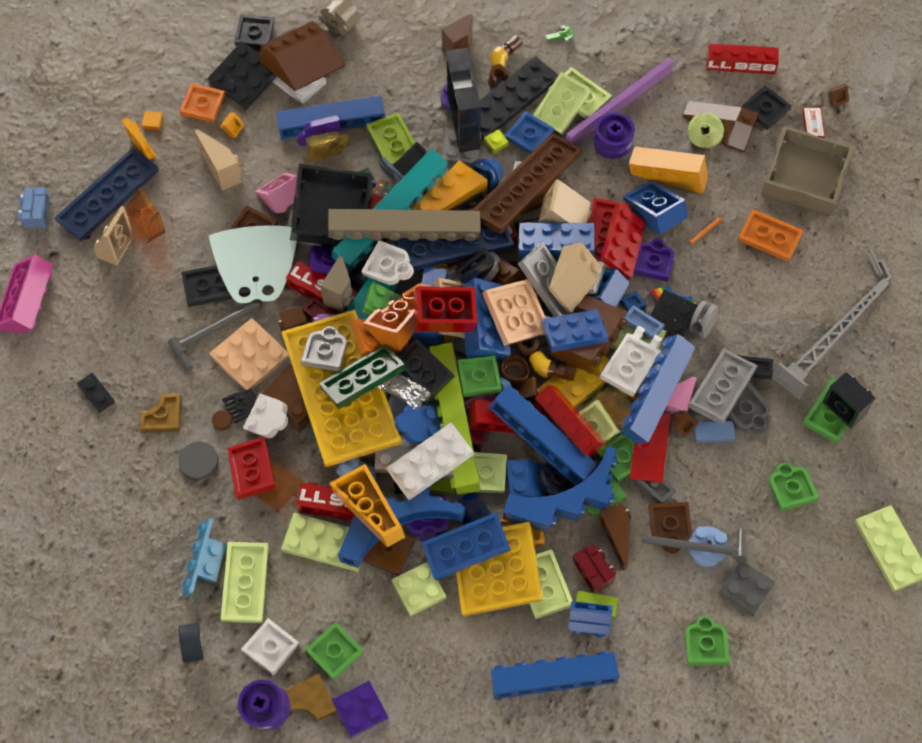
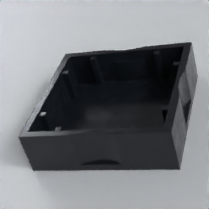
(463, 100)
(325, 189)

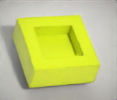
(496, 141)

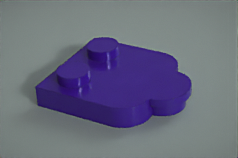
(319, 127)
(321, 258)
(654, 260)
(428, 528)

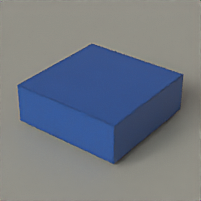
(633, 299)

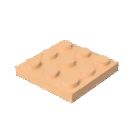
(515, 311)
(249, 355)

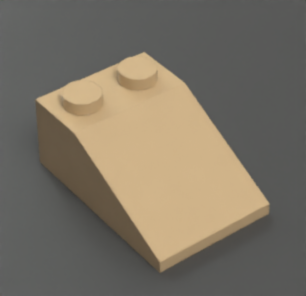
(220, 161)
(115, 238)
(574, 275)

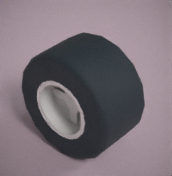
(190, 642)

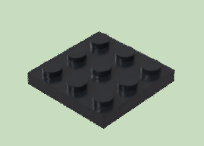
(242, 76)

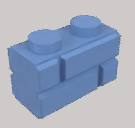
(34, 207)

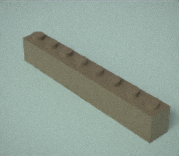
(403, 224)

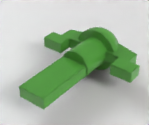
(566, 33)

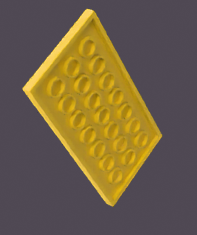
(354, 429)

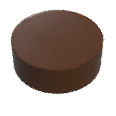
(221, 420)

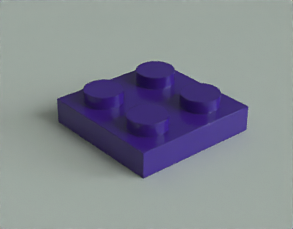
(360, 709)

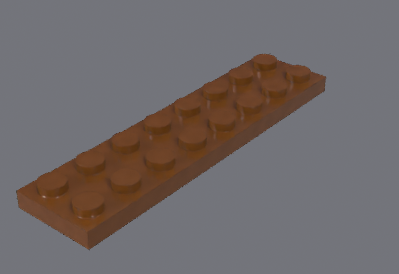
(526, 183)

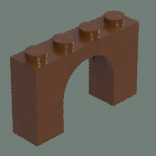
(590, 356)

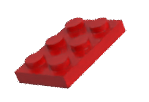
(251, 468)

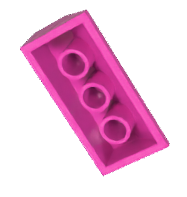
(24, 294)

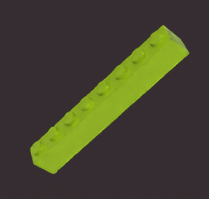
(453, 410)

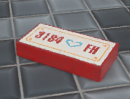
(813, 121)

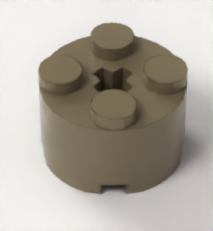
(339, 16)

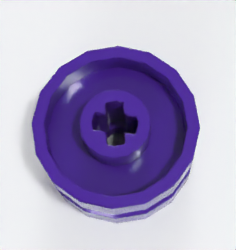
(614, 135)
(266, 694)

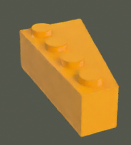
(670, 167)
(453, 188)
(367, 502)

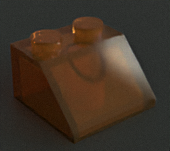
(144, 216)

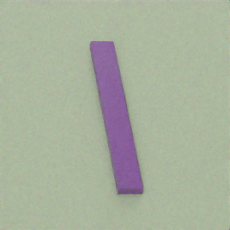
(621, 100)

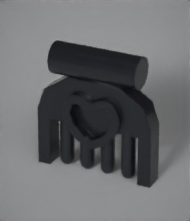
(243, 403)

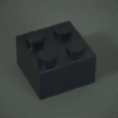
(848, 399)

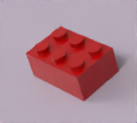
(445, 309)

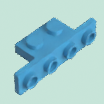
(205, 560)

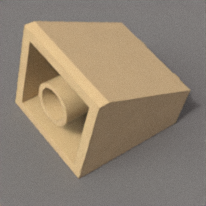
(564, 205)

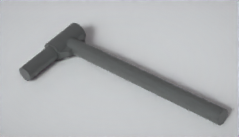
(179, 346)
(738, 551)

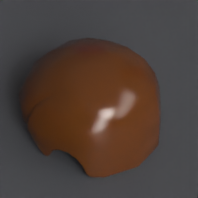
(514, 369)

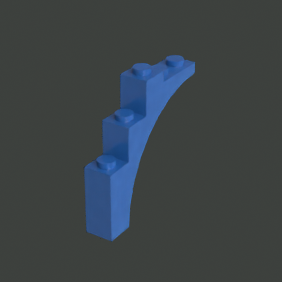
(570, 504)
(422, 506)

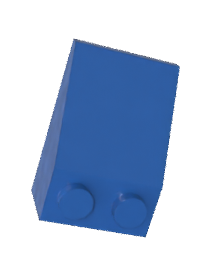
(657, 206)

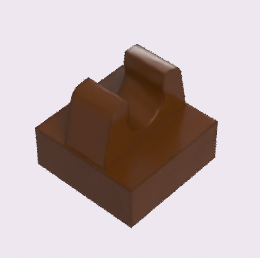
(838, 95)
(684, 423)

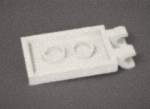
(631, 362)

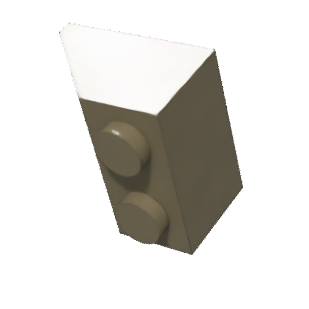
(337, 287)

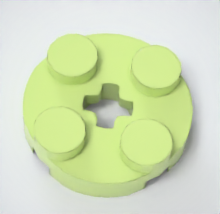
(709, 140)

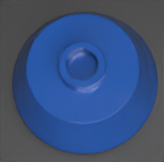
(489, 169)

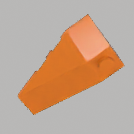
(395, 322)

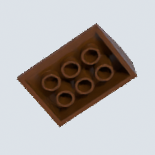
(301, 56)
(287, 390)

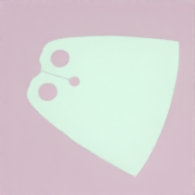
(252, 253)

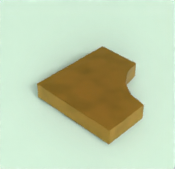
(164, 416)
(311, 697)

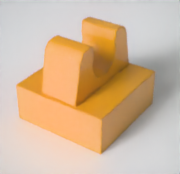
(232, 125)

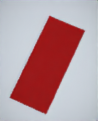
(649, 458)

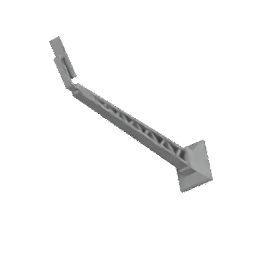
(793, 376)

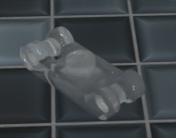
(404, 389)

